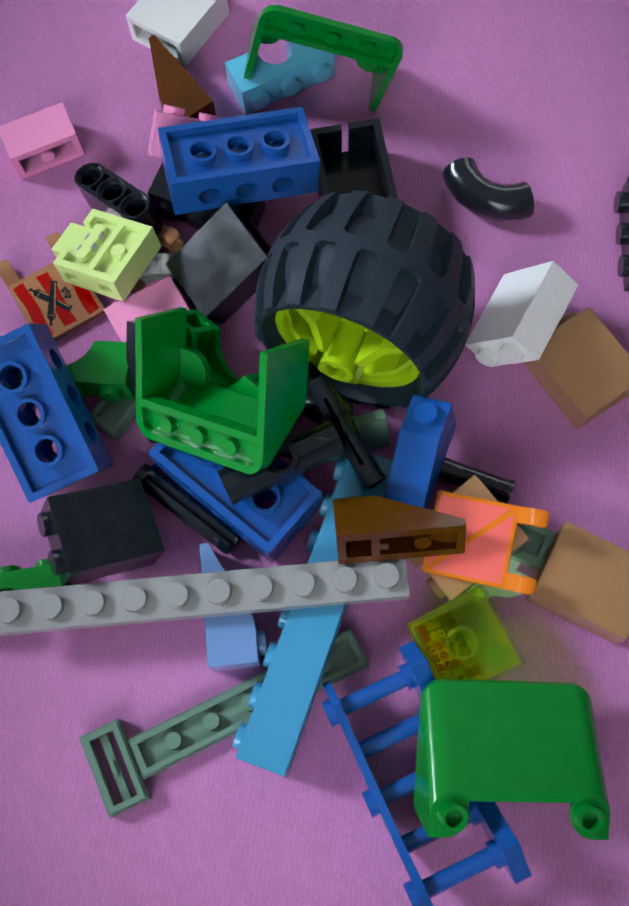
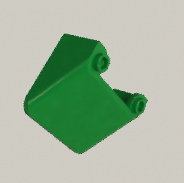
(370, 49)
(507, 747)

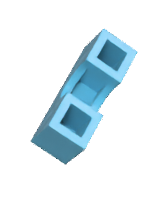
(276, 81)

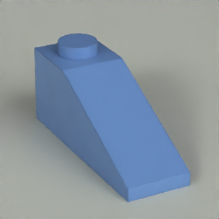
(231, 639)

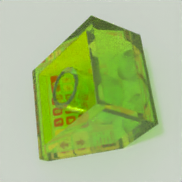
(466, 639)

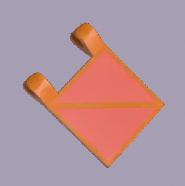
(488, 541)

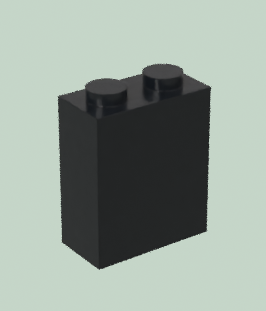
(221, 263)
(99, 532)

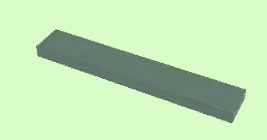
(222, 714)

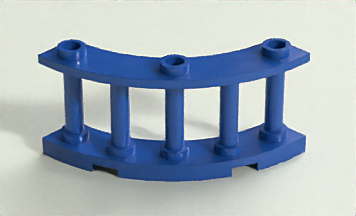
(500, 850)

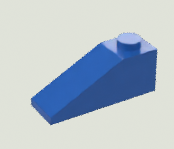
(420, 451)

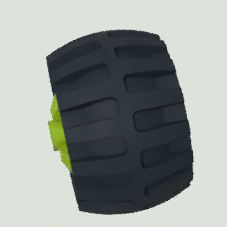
(374, 294)

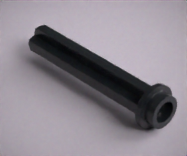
(187, 509)

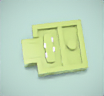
(105, 253)

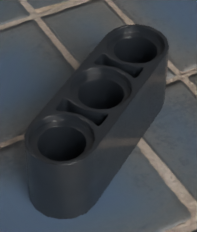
(115, 196)

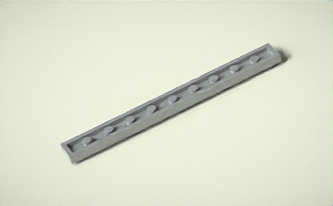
(201, 595)

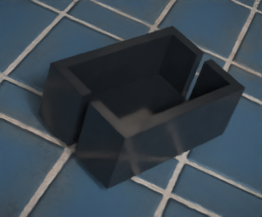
(361, 167)

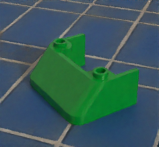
(205, 420)

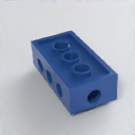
(239, 160)
(62, 419)
(263, 529)

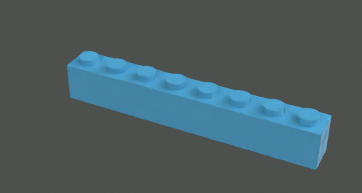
(302, 652)

